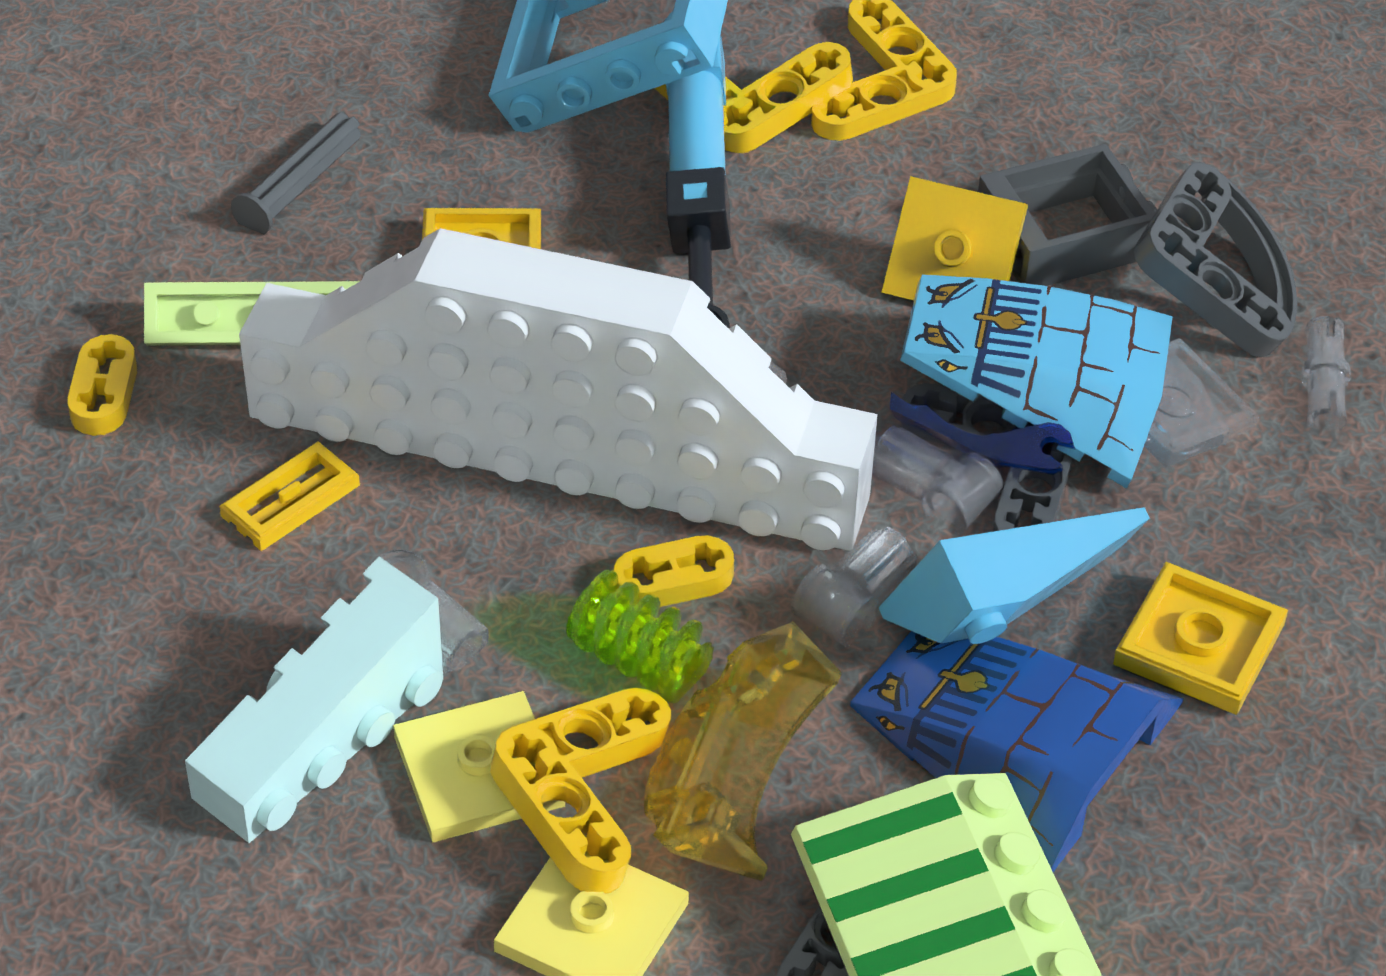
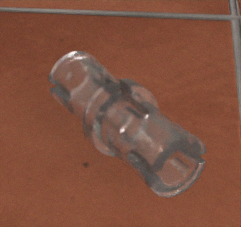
(1326, 373)

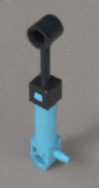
(697, 176)

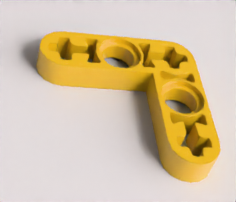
(811, 75)
(899, 80)
(560, 774)

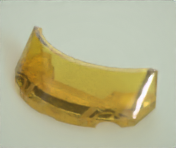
(715, 772)

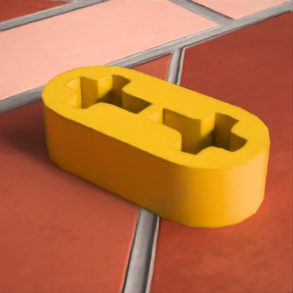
(115, 385)
(674, 569)

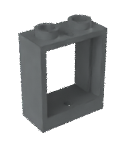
(1065, 180)

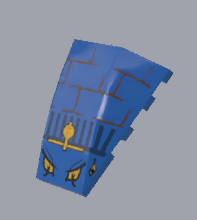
(1014, 713)

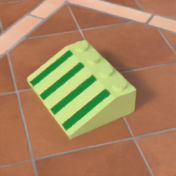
(941, 885)

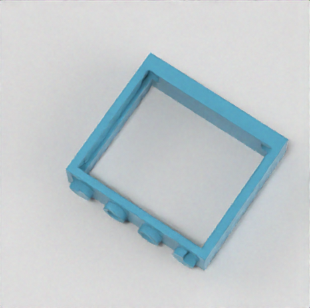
(542, 93)

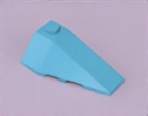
(991, 578)

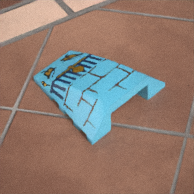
(1046, 359)

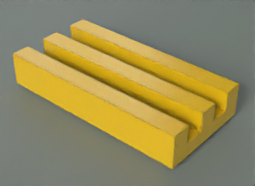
(295, 502)

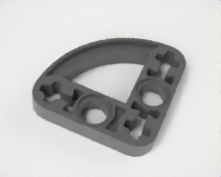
(1179, 263)

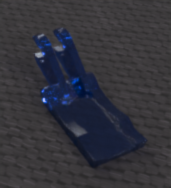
(1010, 449)

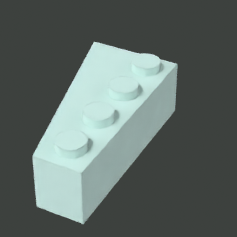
(322, 705)

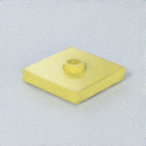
(451, 764)
(591, 932)

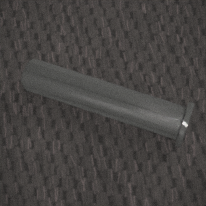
(295, 174)

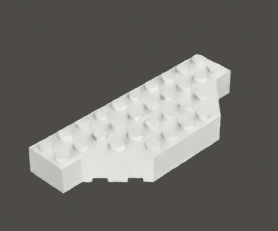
(563, 381)

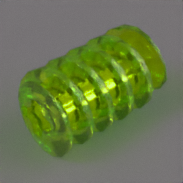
(637, 640)

